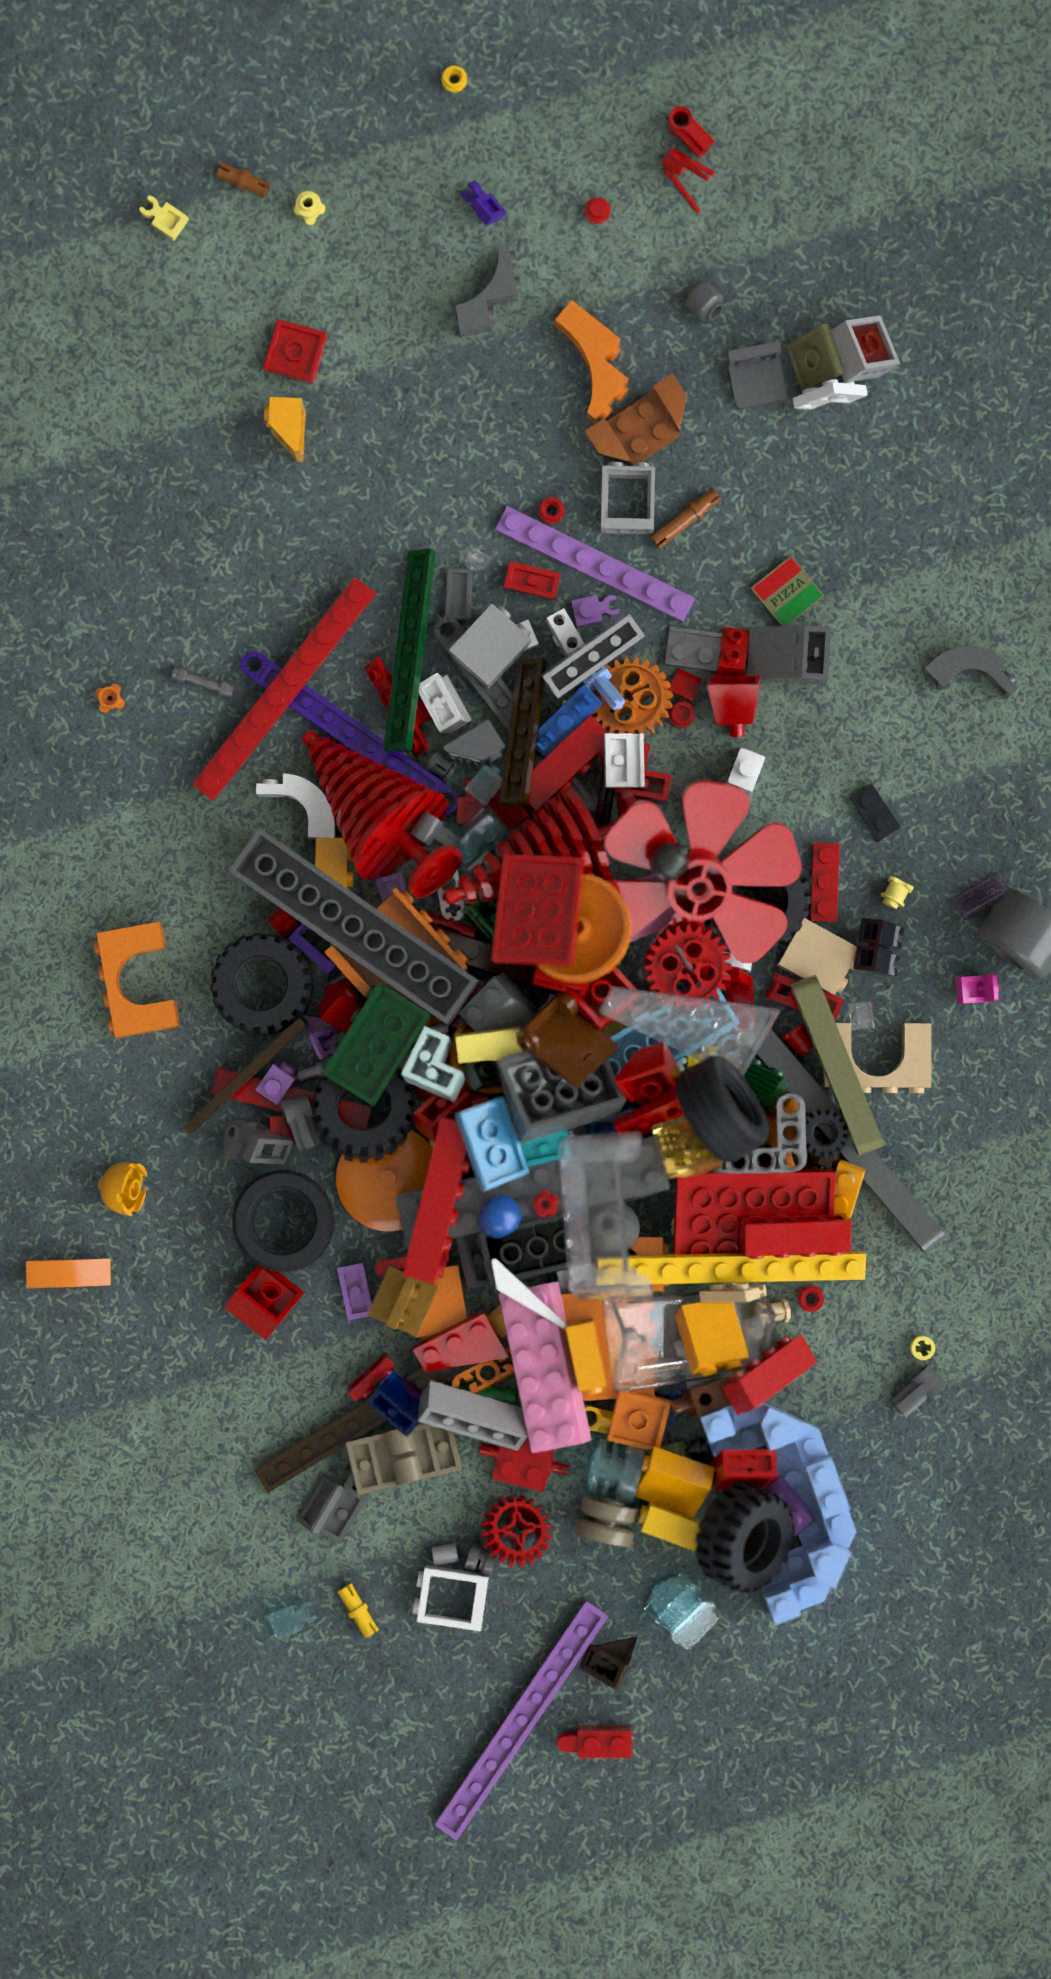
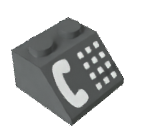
(477, 746)

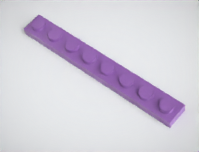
(595, 564)

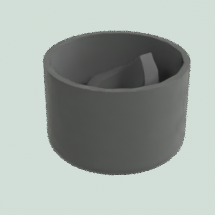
(1019, 933)

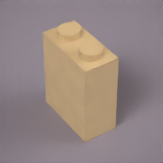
(819, 954)

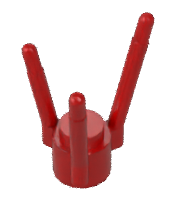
(677, 164)

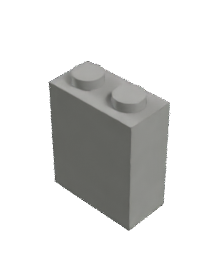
(491, 645)

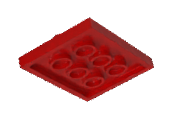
(538, 910)

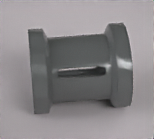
(434, 767)

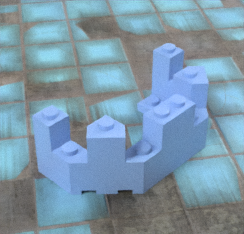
(812, 1475)

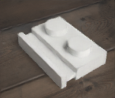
(624, 760)

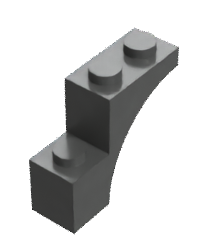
(474, 315)

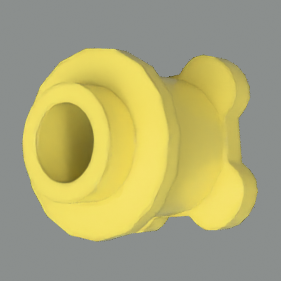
(312, 212)
(896, 893)

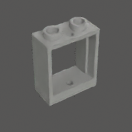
(628, 525)

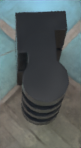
(875, 957)

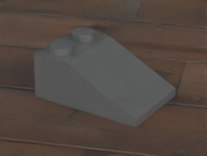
(498, 1006)

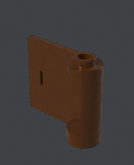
(565, 1040)

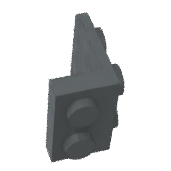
(756, 374)

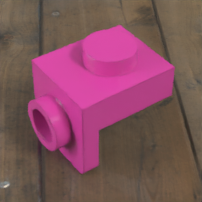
(977, 989)

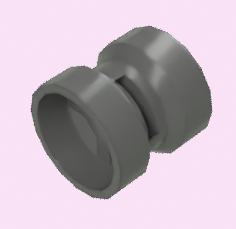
(486, 1563)

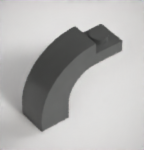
(970, 660)

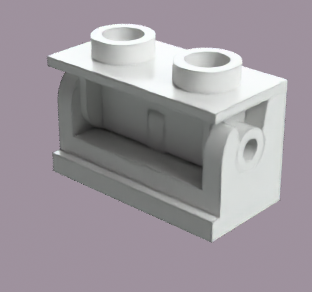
(443, 703)

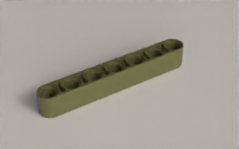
(837, 1065)

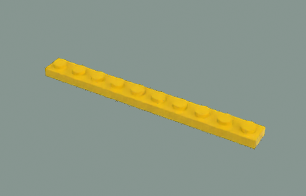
(740, 1268)

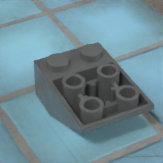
(789, 653)

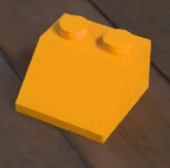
(287, 423)

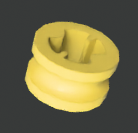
(917, 1354)

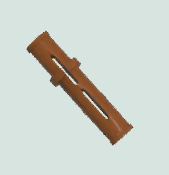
(685, 518)

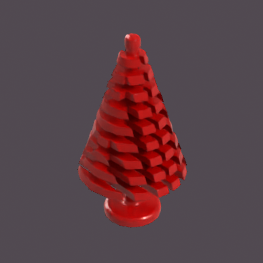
(377, 812)
(557, 830)

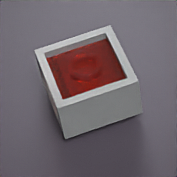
(864, 348)

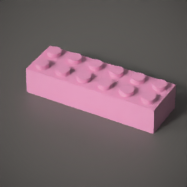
(545, 1372)

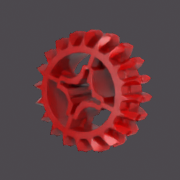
(517, 1551)

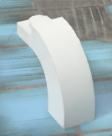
(320, 818)

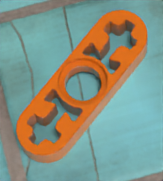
(484, 1384)

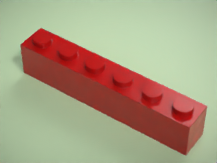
(438, 1204)

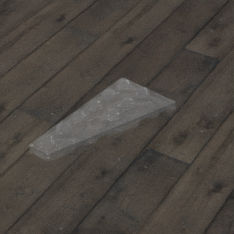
(694, 1024)

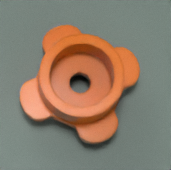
(104, 693)

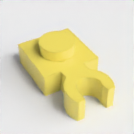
(167, 219)

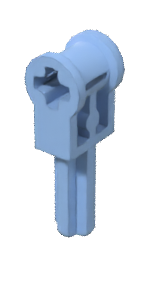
(600, 681)

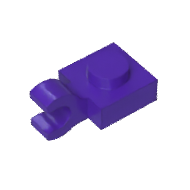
(483, 204)

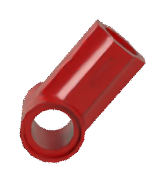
(691, 134)

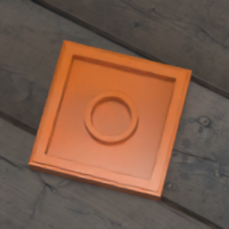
(638, 1419)

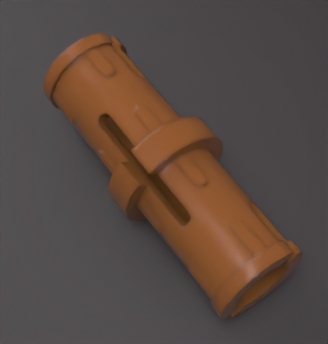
(243, 179)

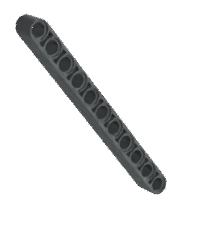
(877, 1175)

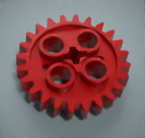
(709, 954)

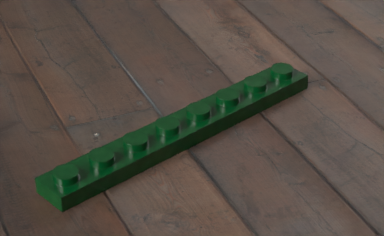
(409, 650)

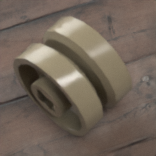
(607, 1520)

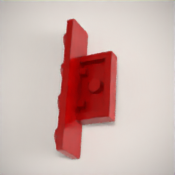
(382, 681)

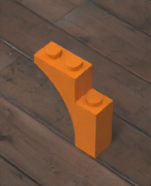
(597, 347)

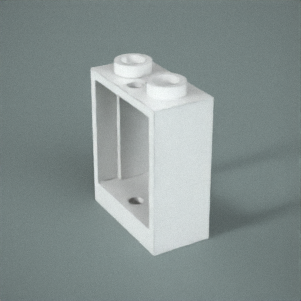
(479, 1601)

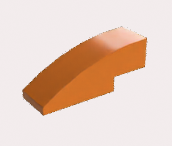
(68, 1273)

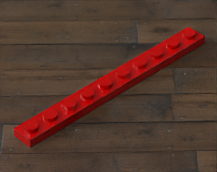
(284, 689)

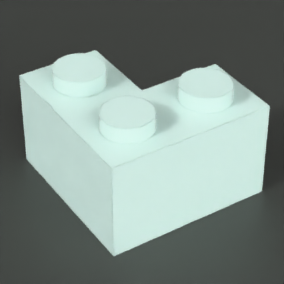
(427, 1067)

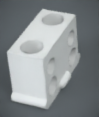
(564, 633)

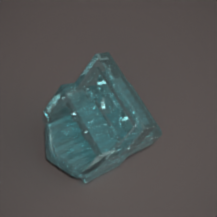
(680, 1610)

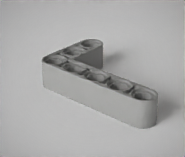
(785, 1145)

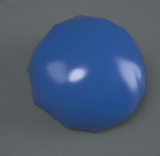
(499, 1216)

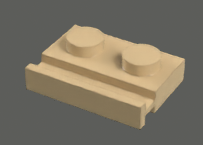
(732, 1293)

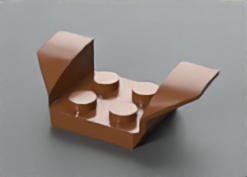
(643, 426)

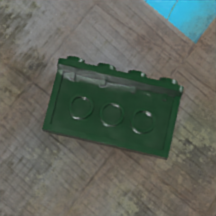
(375, 1043)

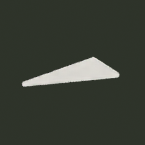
(516, 1290)

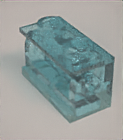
(480, 835)

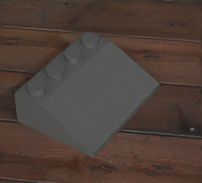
(547, 1103)

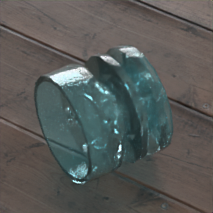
(615, 1471)

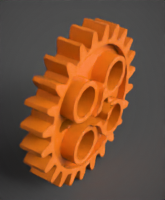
(642, 717)

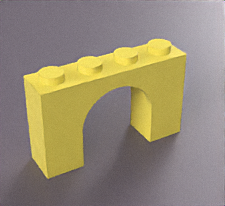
(487, 1045)

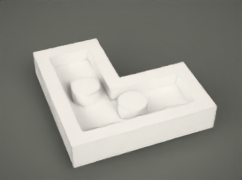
(829, 392)

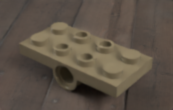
(398, 1460)

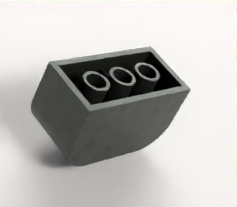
(529, 1250)

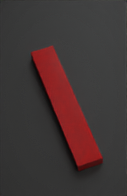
(351, 1114)

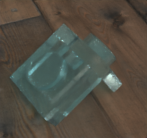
(485, 784)

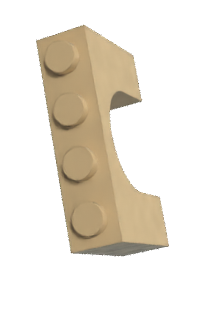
(911, 1072)

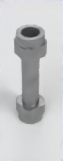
(182, 675)

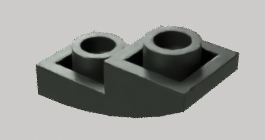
(482, 1074)

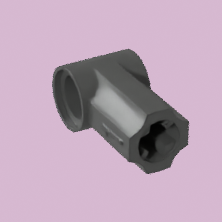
(432, 832)
(298, 1115)
(920, 1389)

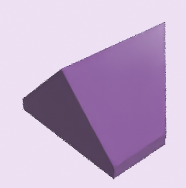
(322, 1036)

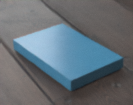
(492, 1143)

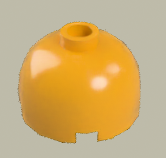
(122, 1187)

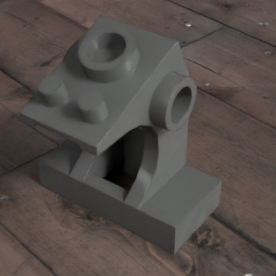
(248, 1138)

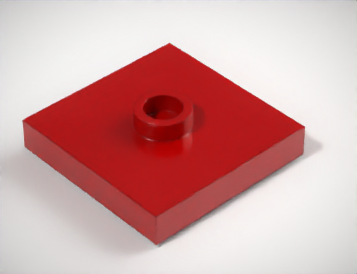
(295, 351)

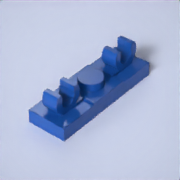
(566, 720)

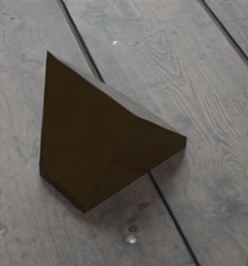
(609, 1661)

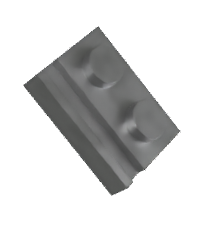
(693, 649)

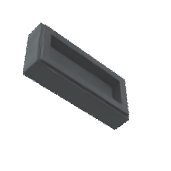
(458, 593)
(320, 1504)

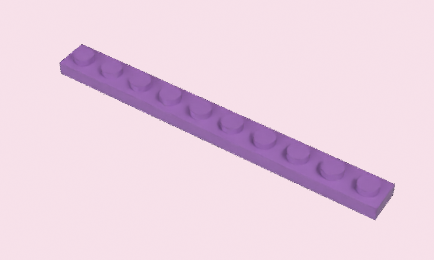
(521, 1720)

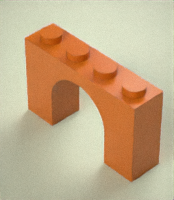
(115, 950)

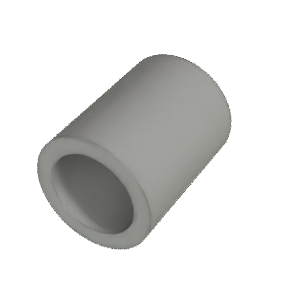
(445, 1554)

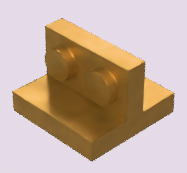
(402, 1301)

